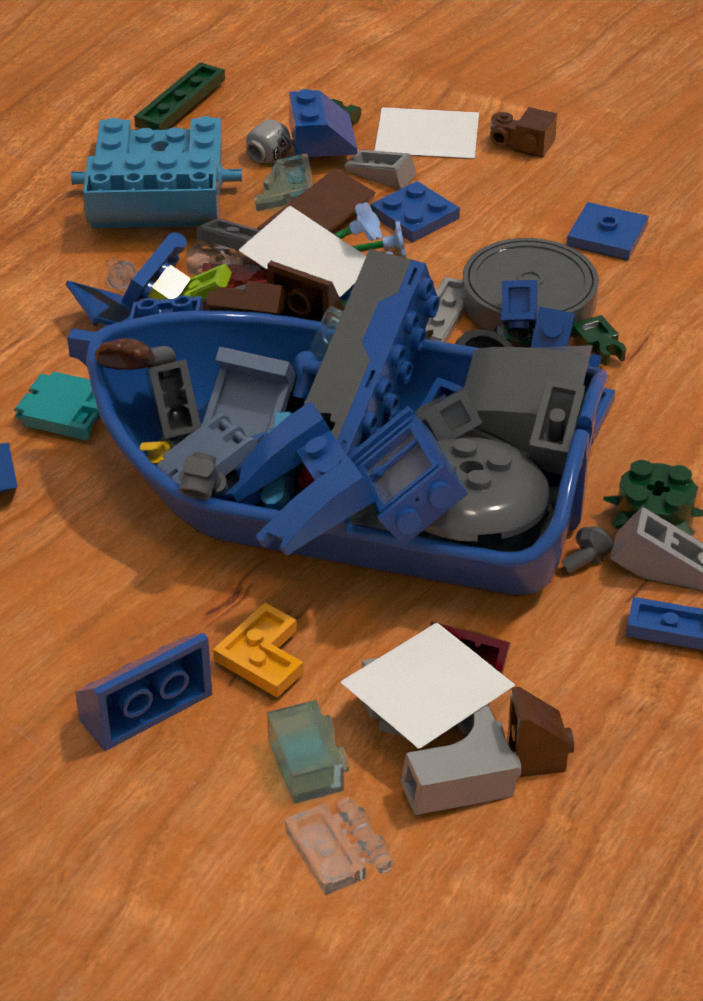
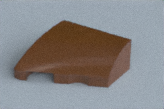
(255, 298)

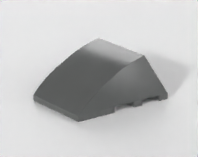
(510, 382)

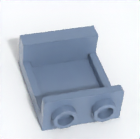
(250, 390)

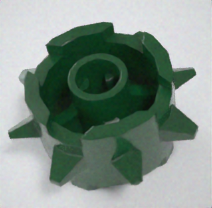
(660, 489)

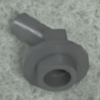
(594, 545)

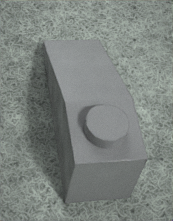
(659, 551)

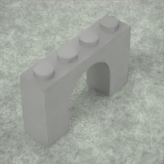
(462, 773)

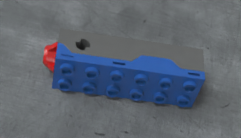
(372, 349)

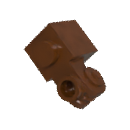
(529, 135)

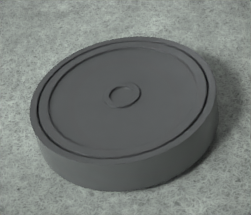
(563, 275)

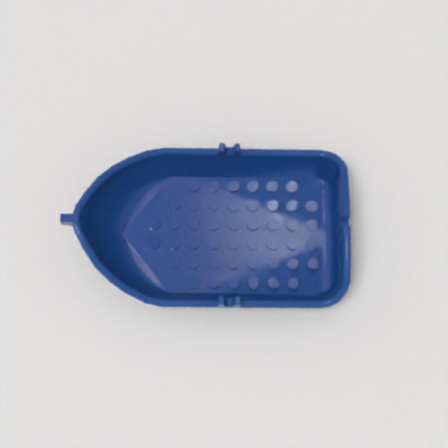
(196, 336)

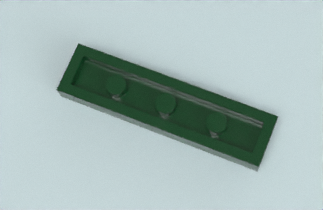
(180, 97)

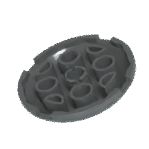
(502, 486)

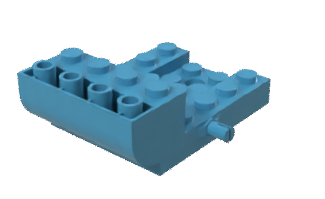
(155, 175)

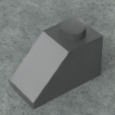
(555, 424)

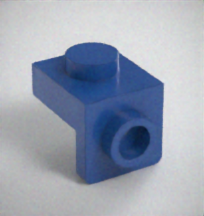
(519, 304)

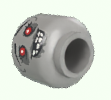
(268, 142)

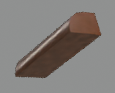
(329, 200)

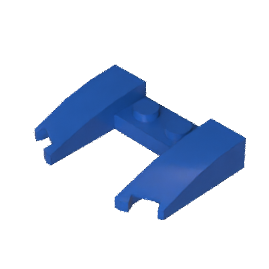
(329, 500)

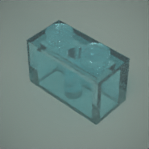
(307, 751)

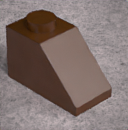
(537, 734)

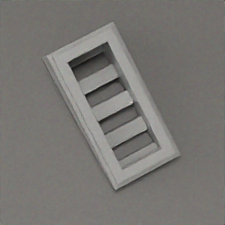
(383, 167)

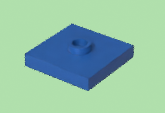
(607, 230)

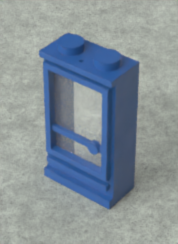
(407, 475)

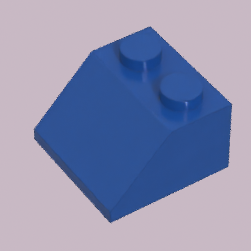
(319, 125)

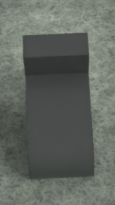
(449, 415)

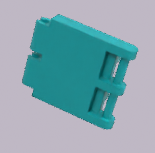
(59, 405)

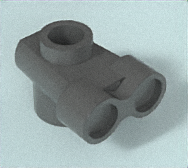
(201, 478)

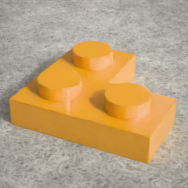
(255, 652)

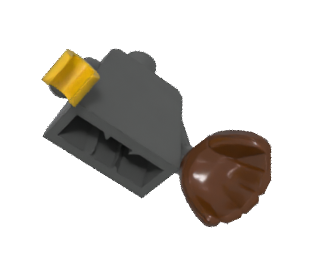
(168, 387)

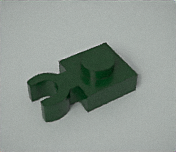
(602, 337)

